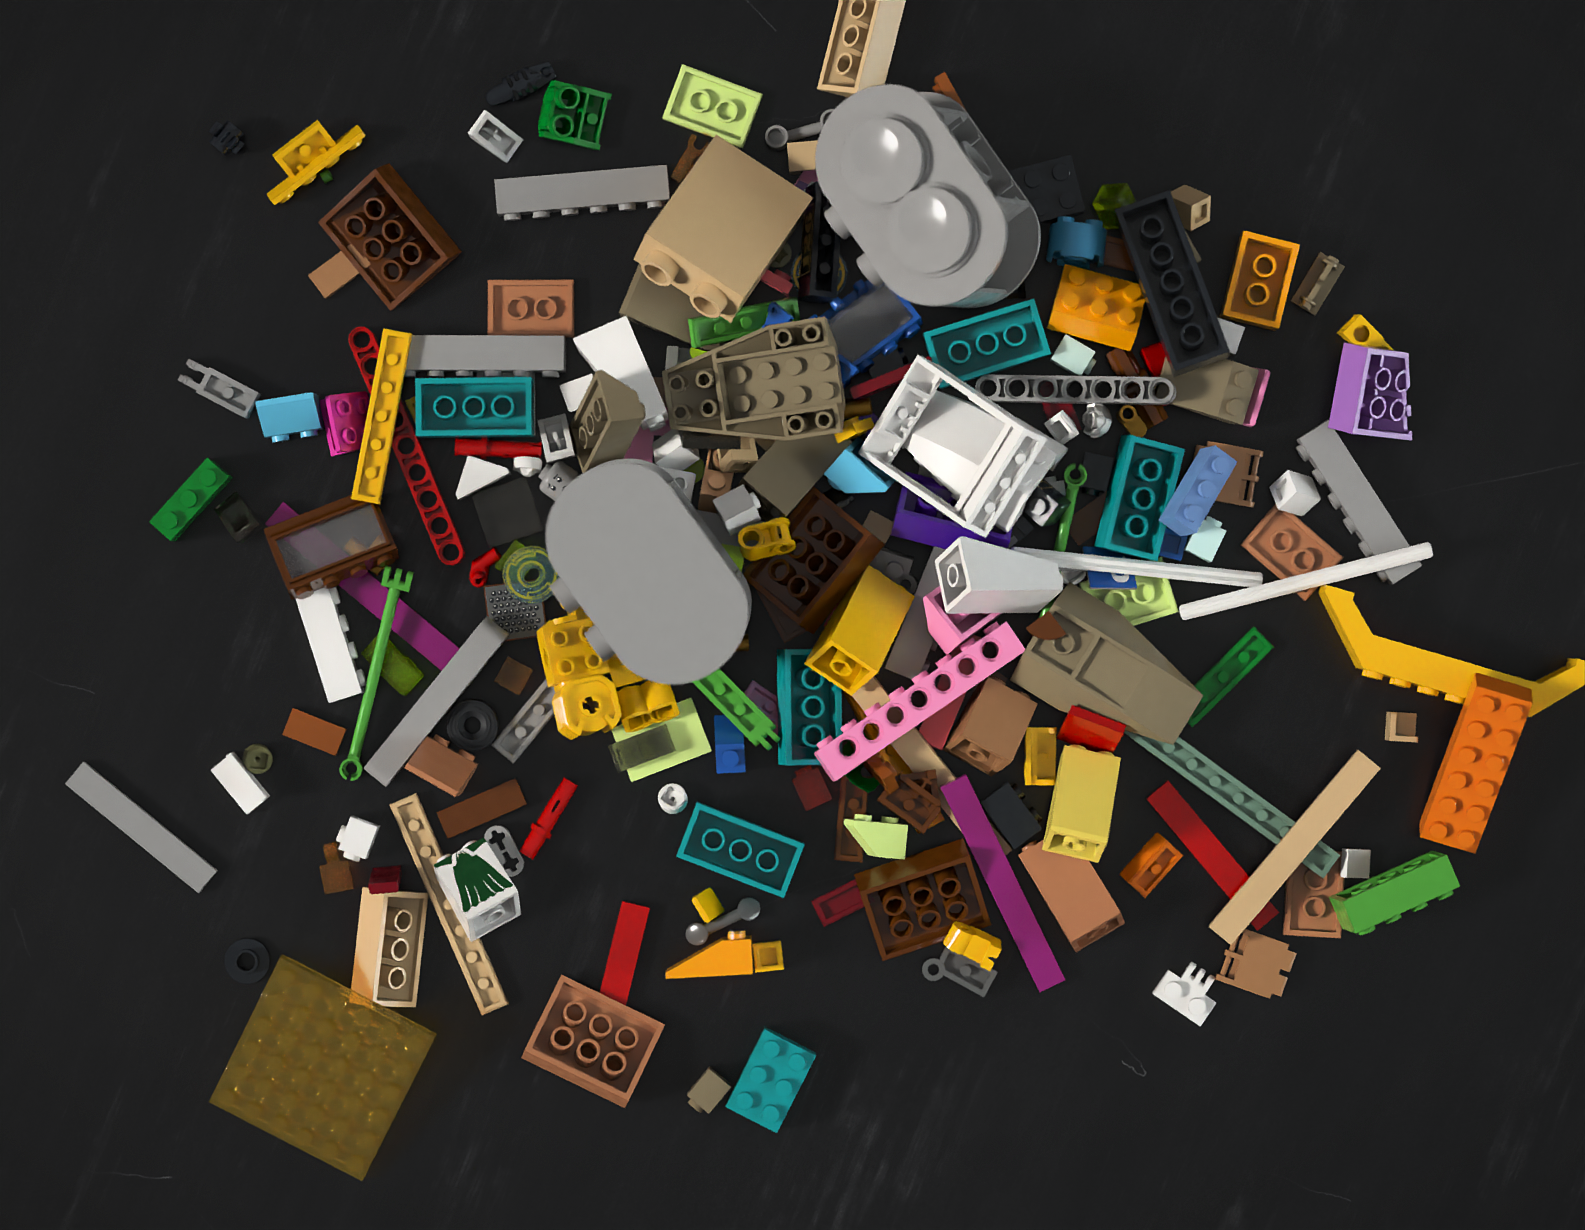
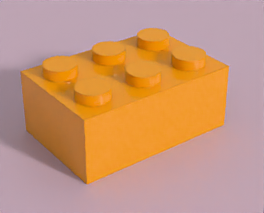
(1259, 280)
(1097, 307)

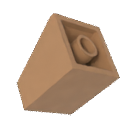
(991, 726)

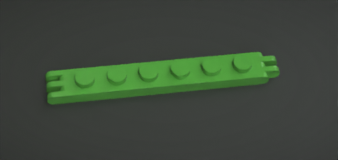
(737, 708)

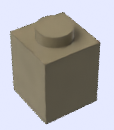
(708, 1091)

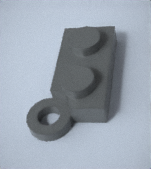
(961, 970)

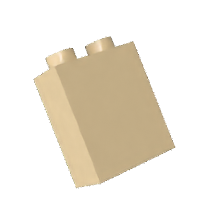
(721, 230)

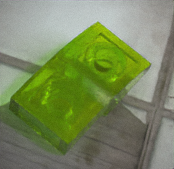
(396, 667)

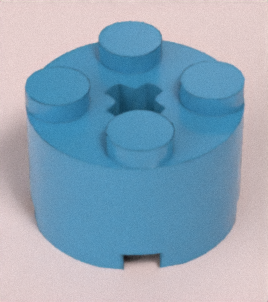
(1077, 242)

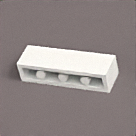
(330, 644)

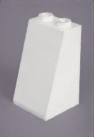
(618, 354)
(994, 579)

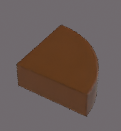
(1046, 628)

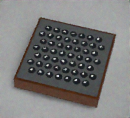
(512, 615)

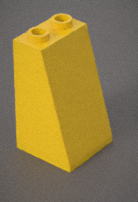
(860, 631)

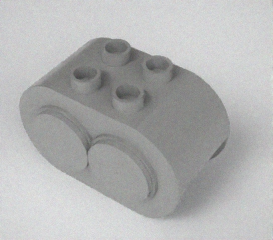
(925, 198)
(646, 573)

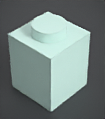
(1073, 356)
(1206, 540)

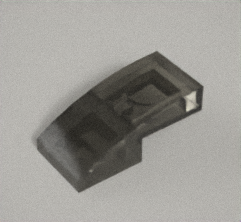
(641, 748)

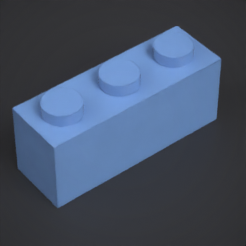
(1198, 490)

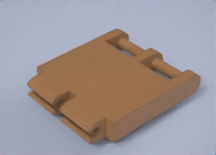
(1234, 488)
(1257, 964)

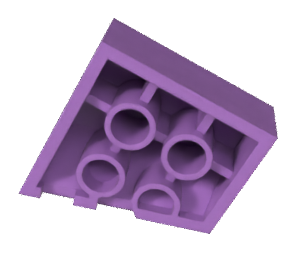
(1372, 392)

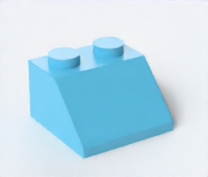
(290, 416)
(856, 474)

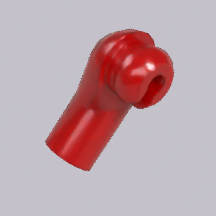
(481, 566)

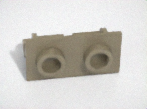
(1317, 283)

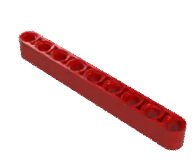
(408, 461)

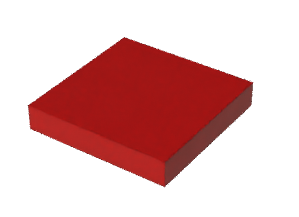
(1090, 730)

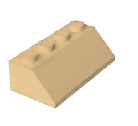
(860, 45)
(390, 947)

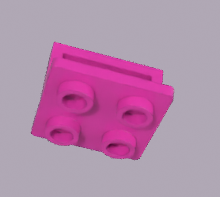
(344, 421)

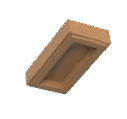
(337, 272)

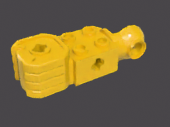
(577, 677)

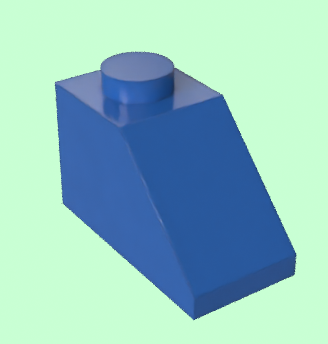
(728, 746)

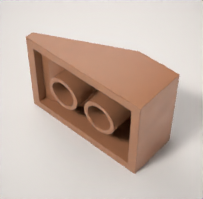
(442, 765)

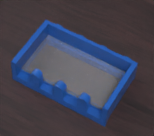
(870, 323)

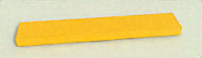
(381, 416)

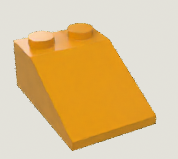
(723, 957)

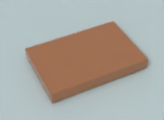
(531, 307)
(1289, 547)
(1308, 902)

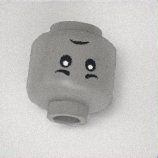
(556, 478)

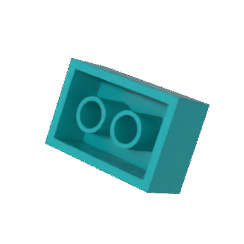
(770, 1079)

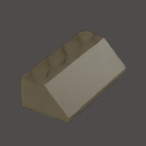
(605, 421)

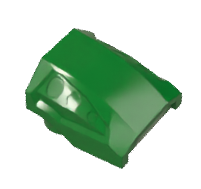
(573, 114)

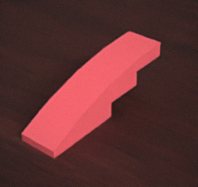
(938, 726)

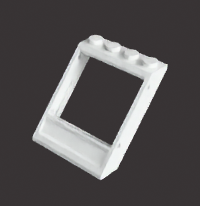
(999, 471)

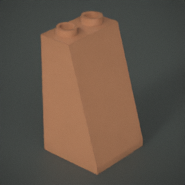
(1072, 894)

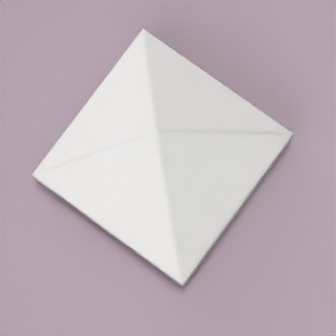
(1062, 427)

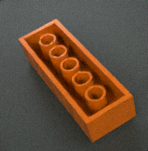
(1475, 762)

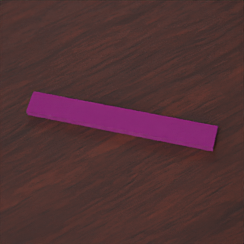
(406, 621)
(1002, 882)

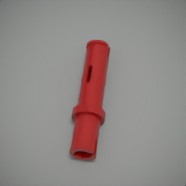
(496, 448)
(547, 820)

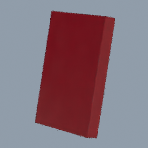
(880, 383)

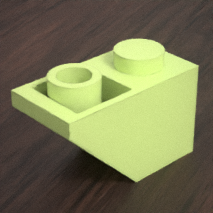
(879, 838)

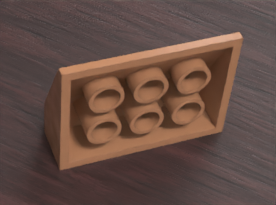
(593, 1041)

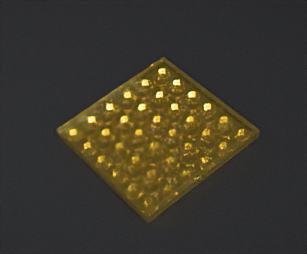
(322, 1067)

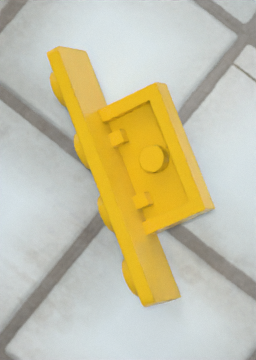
(308, 155)

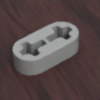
(510, 847)

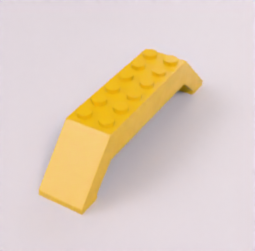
(1431, 670)

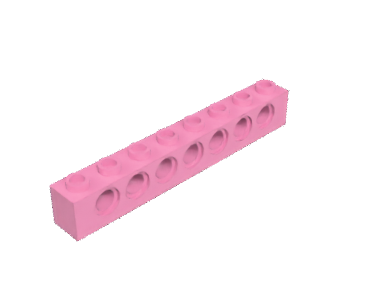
(1007, 649)

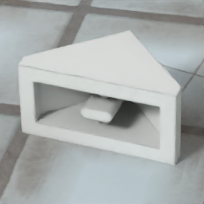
(495, 136)
(556, 438)
(478, 475)

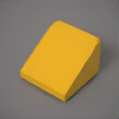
(707, 904)

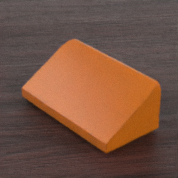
(1151, 864)

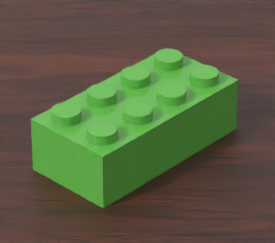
(1395, 892)

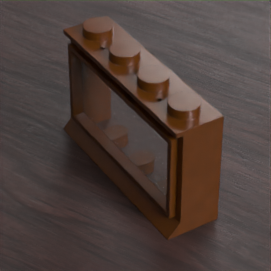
(330, 545)

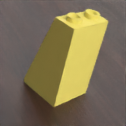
(1082, 803)

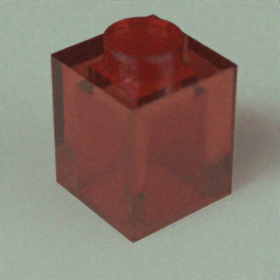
(811, 787)

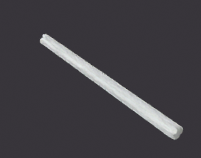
(1147, 568)
(1306, 581)

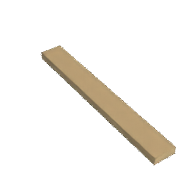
(915, 749)
(1294, 847)
(470, 955)

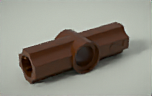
(1126, 365)

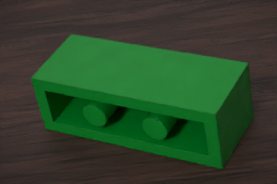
(190, 499)

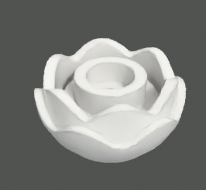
(1096, 420)

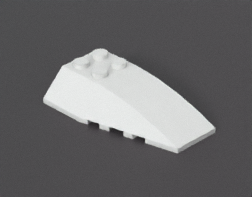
(954, 440)

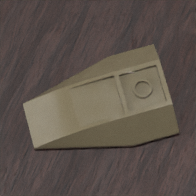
(762, 385)
(1106, 670)

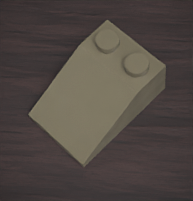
(1213, 390)

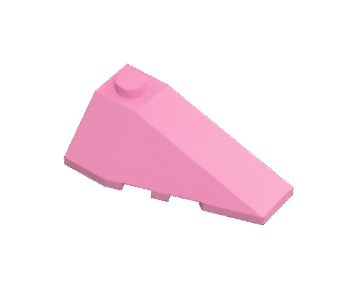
(952, 629)

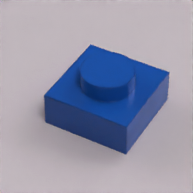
(1172, 545)

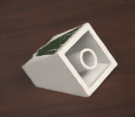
(477, 888)

